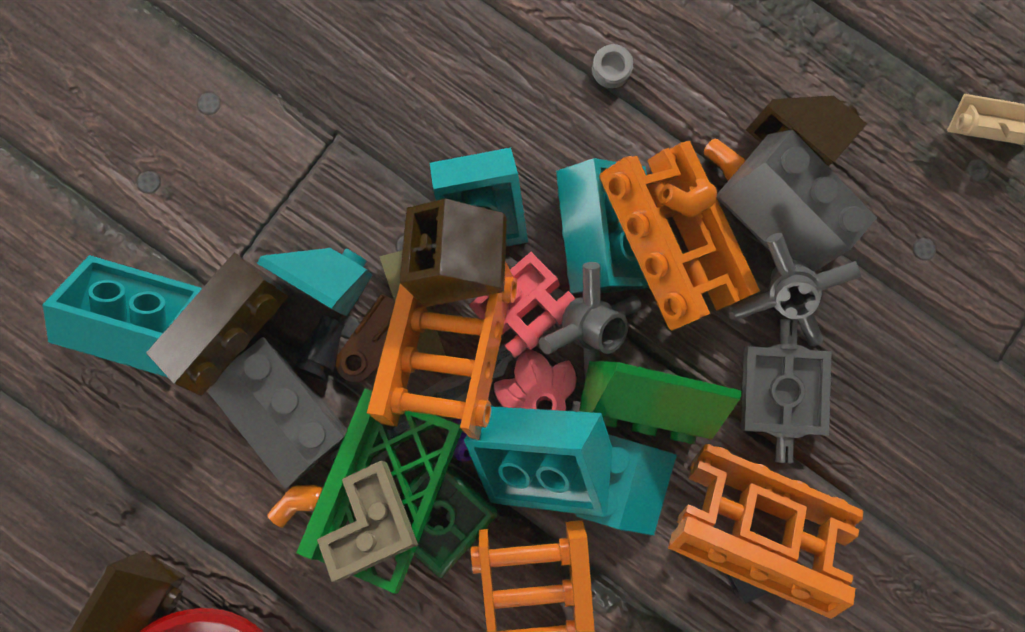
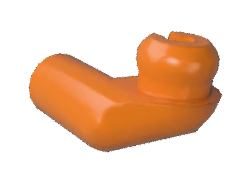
(724, 157)
(295, 499)

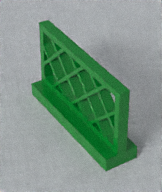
(355, 454)

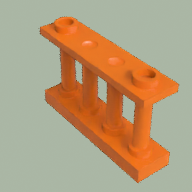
(402, 357)
(572, 591)

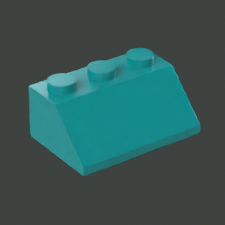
(593, 230)
(115, 311)
(544, 460)

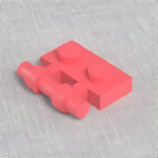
(534, 287)

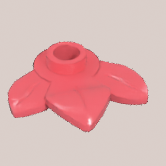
(537, 382)

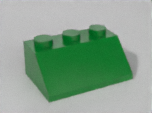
(656, 401)

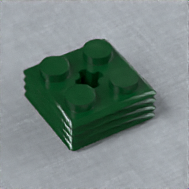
(467, 514)

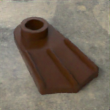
(367, 341)

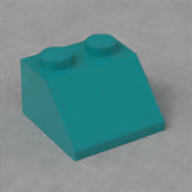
(486, 182)
(636, 486)

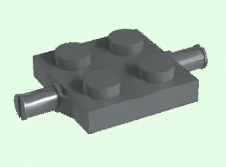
(786, 391)

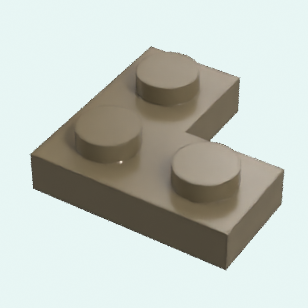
(380, 526)

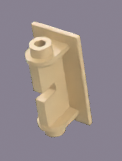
(989, 119)

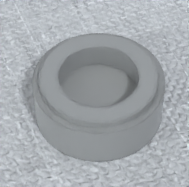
(612, 66)

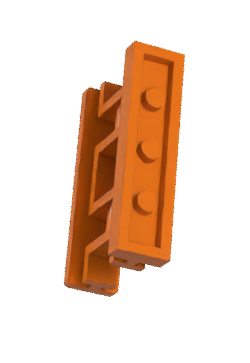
(714, 255)
(758, 558)

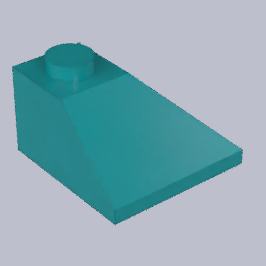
(322, 274)

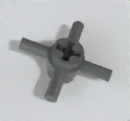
(798, 303)
(592, 321)

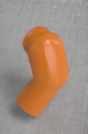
(689, 203)

